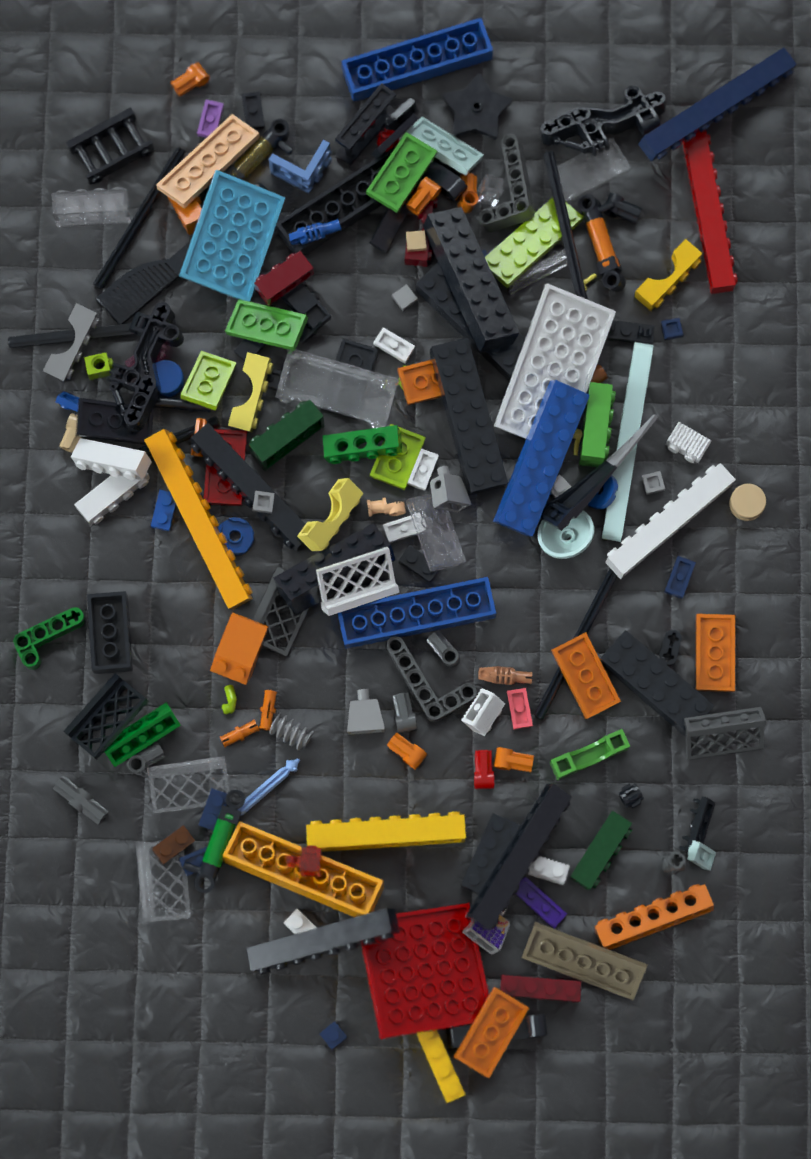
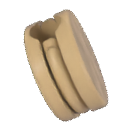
(747, 502)

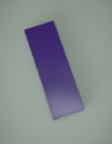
(540, 903)

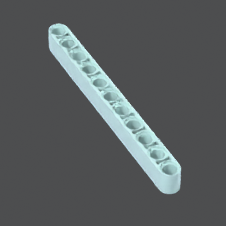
(629, 426)

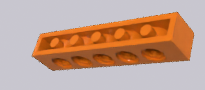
(702, 906)

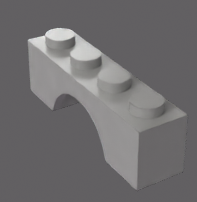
(61, 364)

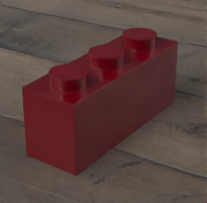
(284, 277)

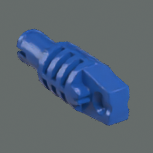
(314, 232)

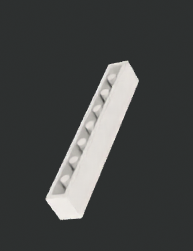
(669, 521)

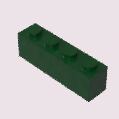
(600, 851)

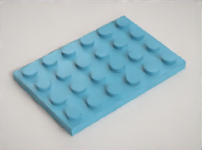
(232, 236)

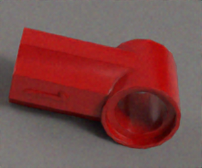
(483, 770)

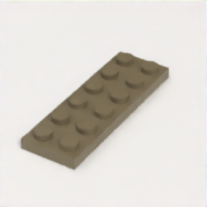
(584, 961)

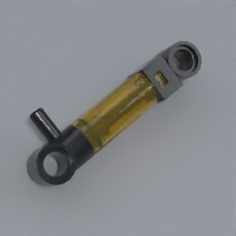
(261, 150)

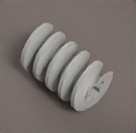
(290, 732)

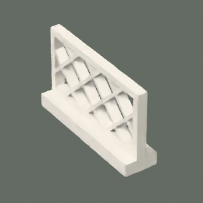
(357, 596)

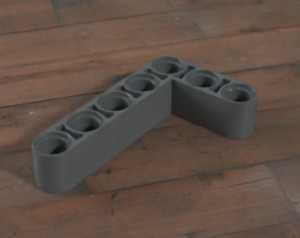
(516, 186)
(423, 686)

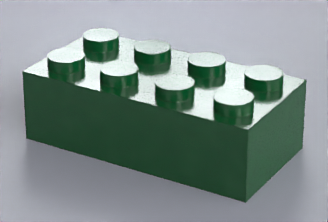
(286, 434)

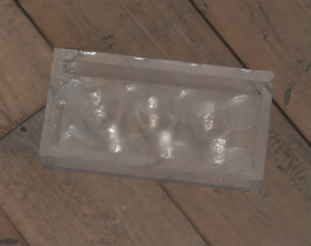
(91, 207)

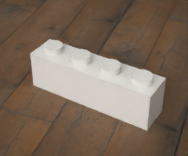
(111, 459)
(107, 497)

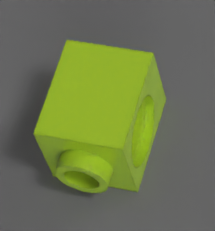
(92, 361)

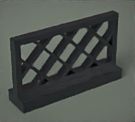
(97, 709)

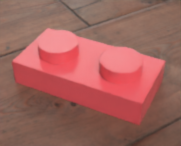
(519, 708)

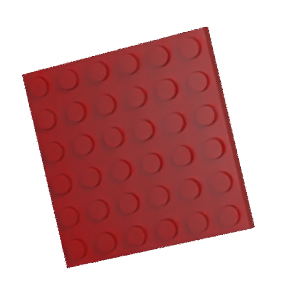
(426, 973)

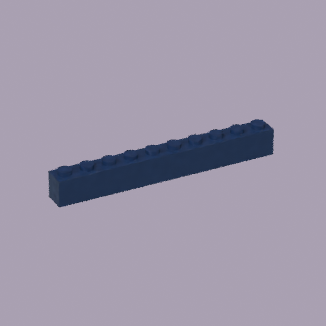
(717, 104)

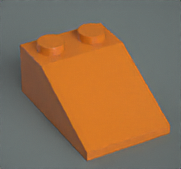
(239, 648)

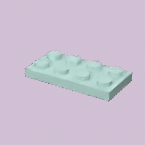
(450, 149)

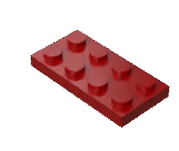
(215, 489)

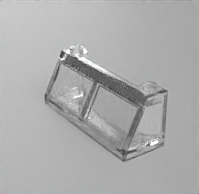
(337, 387)

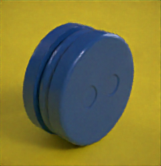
(170, 378)

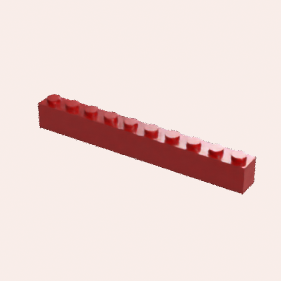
(709, 213)

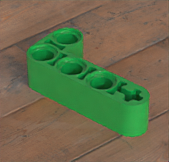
(51, 634)

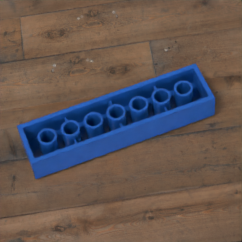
(417, 59)
(541, 458)
(418, 612)

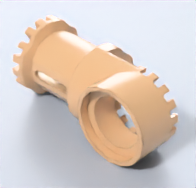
(381, 506)

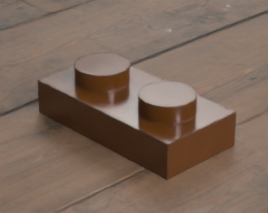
(173, 844)

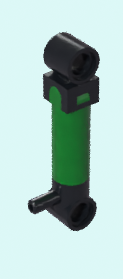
(220, 837)

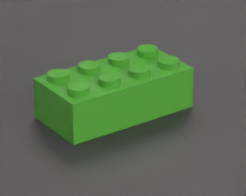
(596, 423)

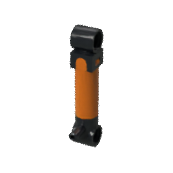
(607, 263)

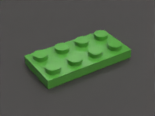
(401, 172)
(266, 324)

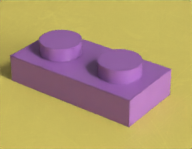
(210, 118)

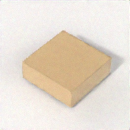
(416, 241)

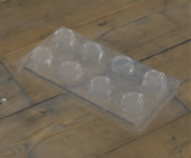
(589, 172)
(435, 533)

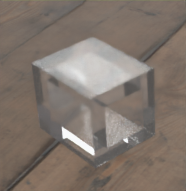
(490, 190)

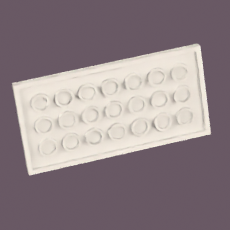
(559, 346)

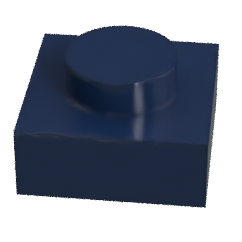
(333, 1035)

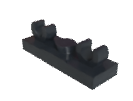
(631, 332)
(700, 823)

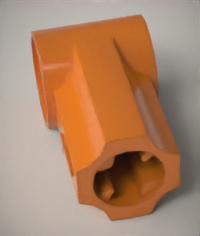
(193, 77)
(426, 192)
(470, 194)
(411, 753)
(508, 759)

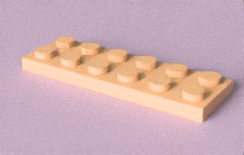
(212, 154)

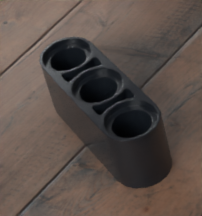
(451, 184)

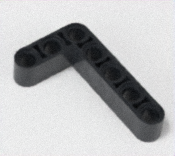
(529, 1027)

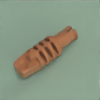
(503, 675)

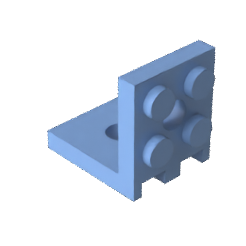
(302, 178)

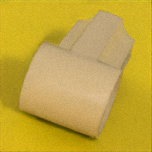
(70, 440)

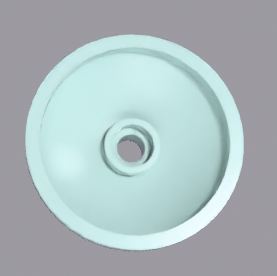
(555, 541)

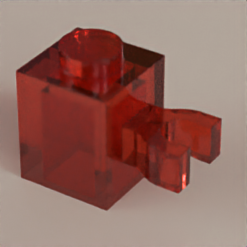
(309, 862)

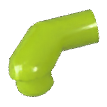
(231, 698)

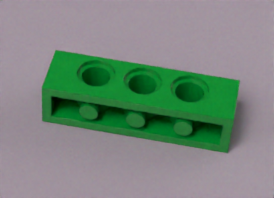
(334, 442)
(142, 734)

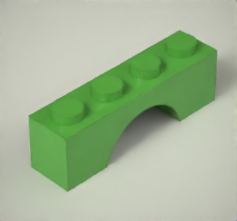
(590, 755)

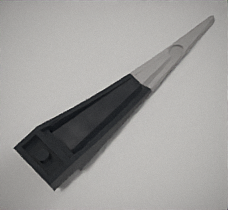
(575, 499)

